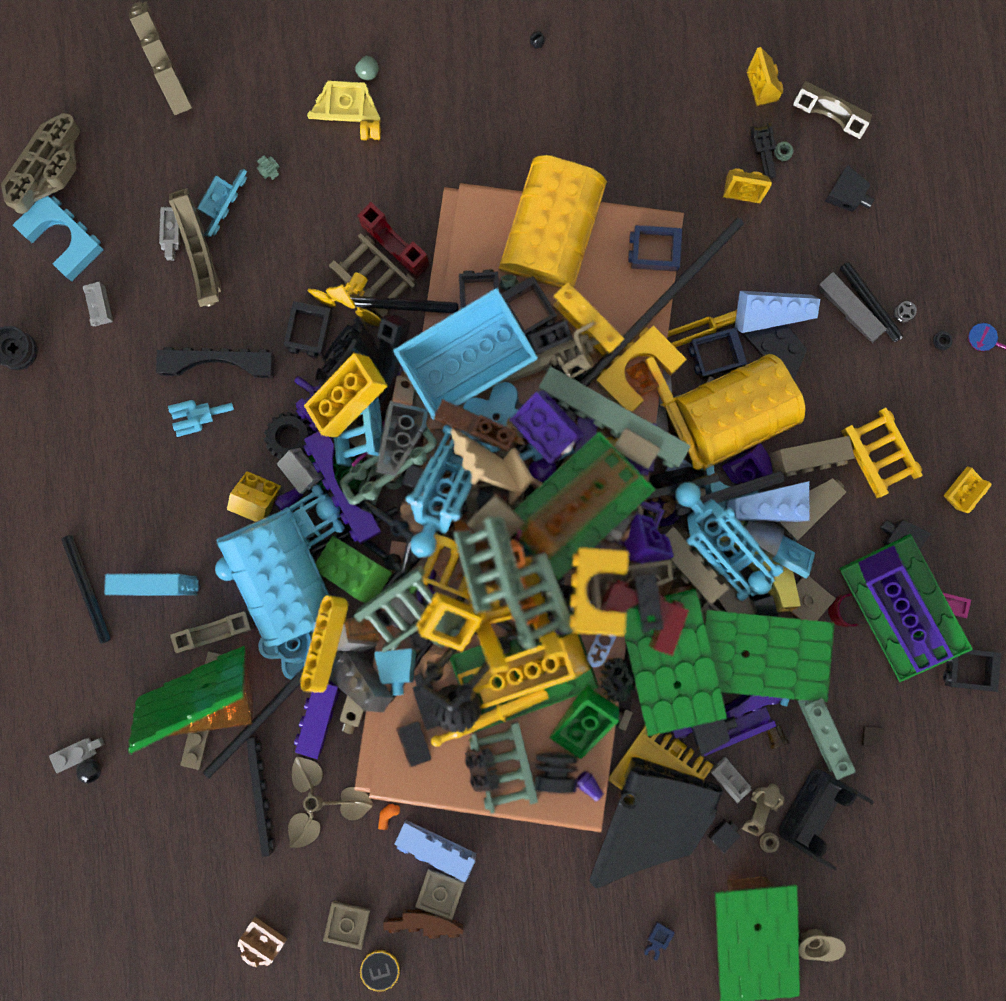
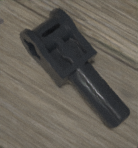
(764, 144)

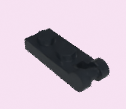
(648, 602)

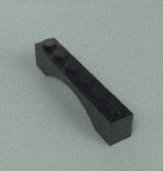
(391, 335)
(176, 362)

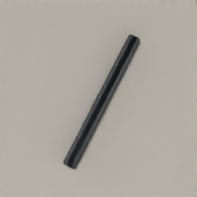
(405, 304)
(736, 491)
(86, 589)

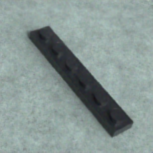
(262, 804)

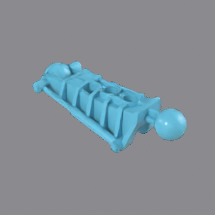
(423, 506)
(325, 510)
(759, 581)

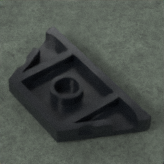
(781, 343)
(668, 482)

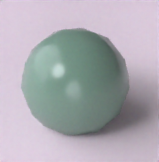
(367, 68)

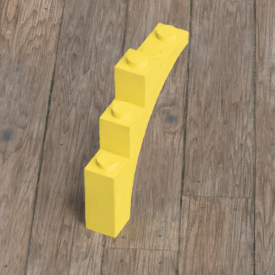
(783, 589)

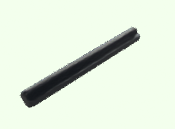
(871, 301)

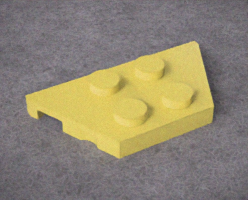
(344, 103)

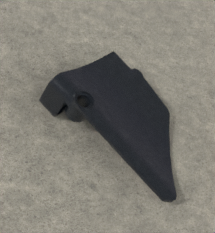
(657, 824)

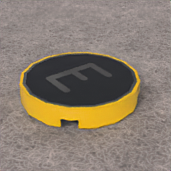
(379, 970)

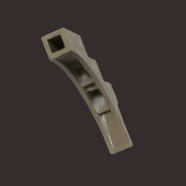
(153, 46)
(200, 257)

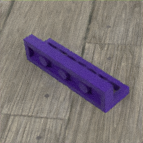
(748, 726)

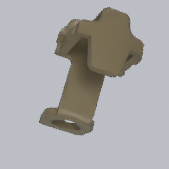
(583, 360)
(766, 799)

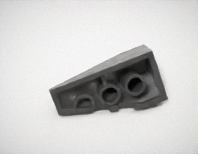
(400, 433)

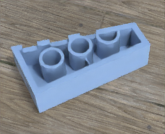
(770, 309)
(779, 504)
(436, 850)

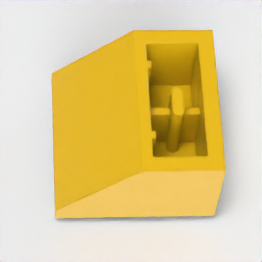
(253, 497)

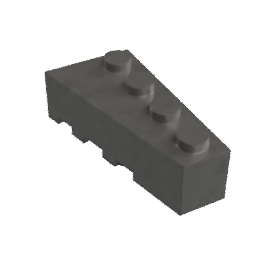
(360, 681)

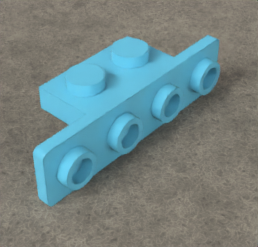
(218, 198)

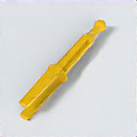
(713, 323)
(674, 412)
(495, 715)

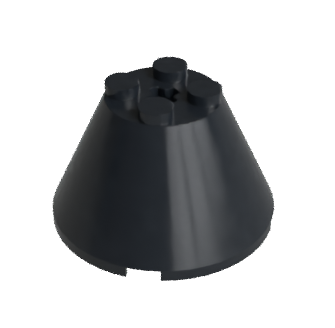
(349, 341)

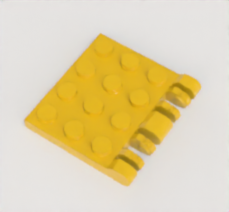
(649, 750)

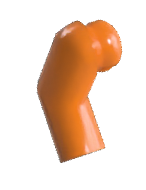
(385, 814)

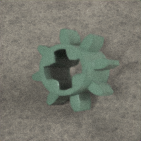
(268, 167)

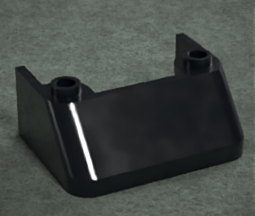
(813, 809)

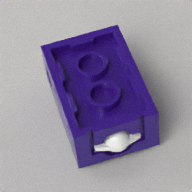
(546, 426)

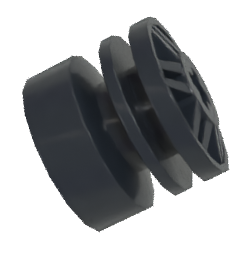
(22, 358)
(556, 773)

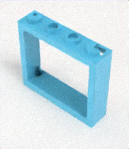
(151, 584)

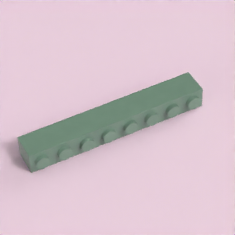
(611, 415)

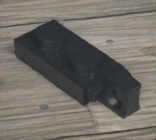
(424, 703)

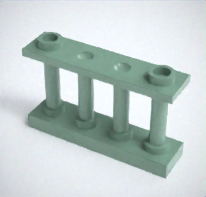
(504, 559)
(384, 601)
(553, 603)
(827, 737)
(523, 773)

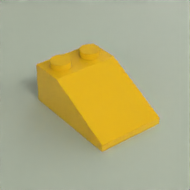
(764, 78)
(746, 186)

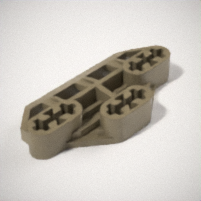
(43, 165)

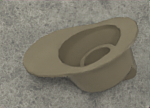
(818, 946)

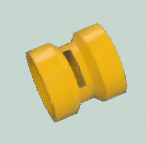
(375, 130)

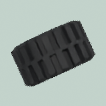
(278, 425)

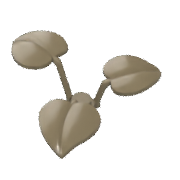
(302, 828)

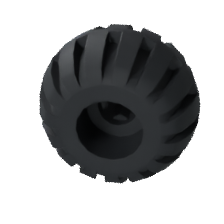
(457, 719)

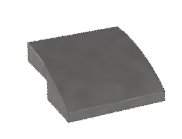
(766, 534)

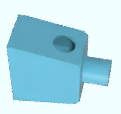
(396, 668)

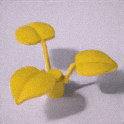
(340, 294)

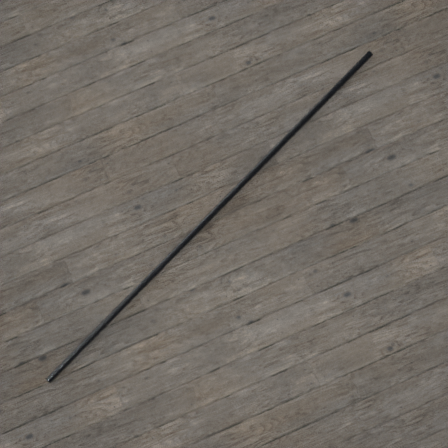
(586, 380)

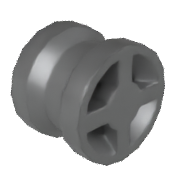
(909, 310)

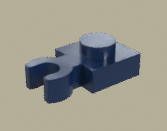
(660, 938)

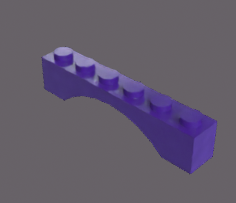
(360, 521)
(737, 708)

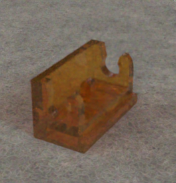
(441, 563)

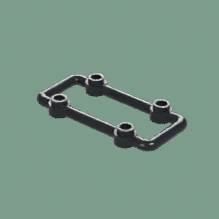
(398, 528)
(464, 691)

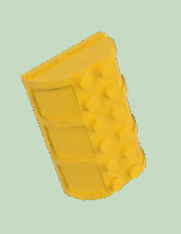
(553, 221)
(741, 409)

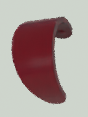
(834, 612)

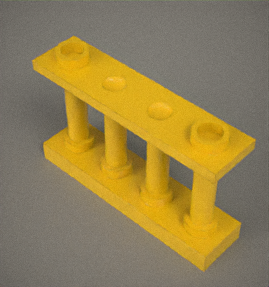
(579, 313)
(870, 468)
(440, 543)

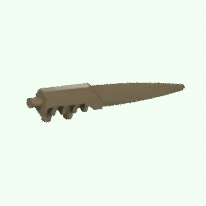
(568, 350)

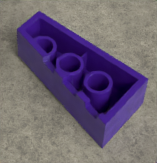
(315, 722)

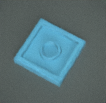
(794, 557)

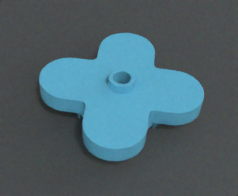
(501, 402)
(291, 658)

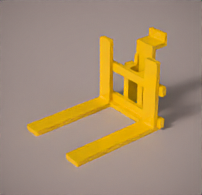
(488, 638)

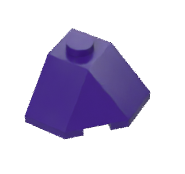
(749, 465)
(646, 543)

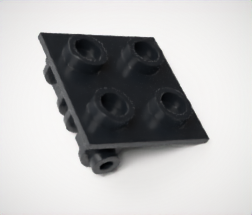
(480, 778)

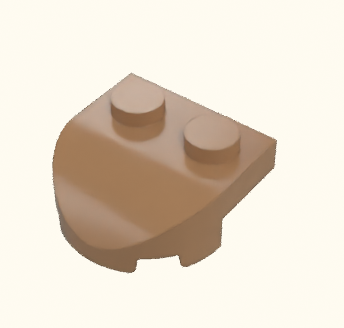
(260, 943)

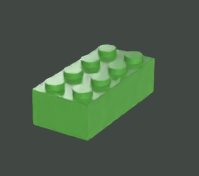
(352, 570)

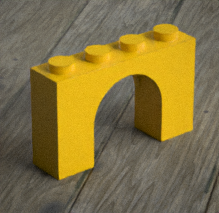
(650, 344)
(585, 617)

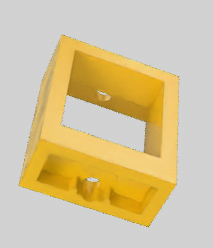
(434, 613)

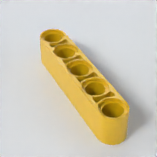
(324, 644)

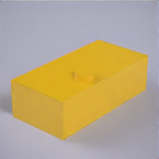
(345, 395)

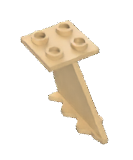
(485, 465)

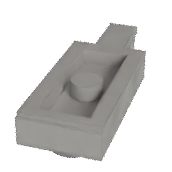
(169, 232)
(75, 754)

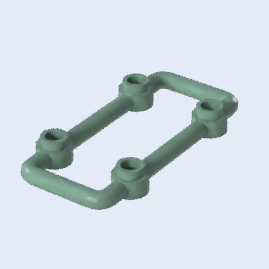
(370, 489)

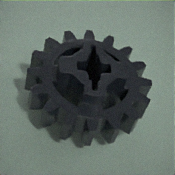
(617, 680)

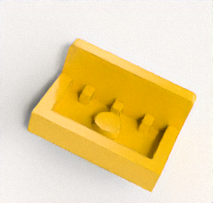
(967, 490)

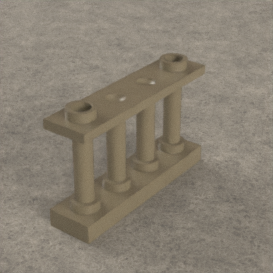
(342, 268)

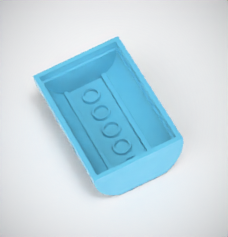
(465, 353)
(275, 576)

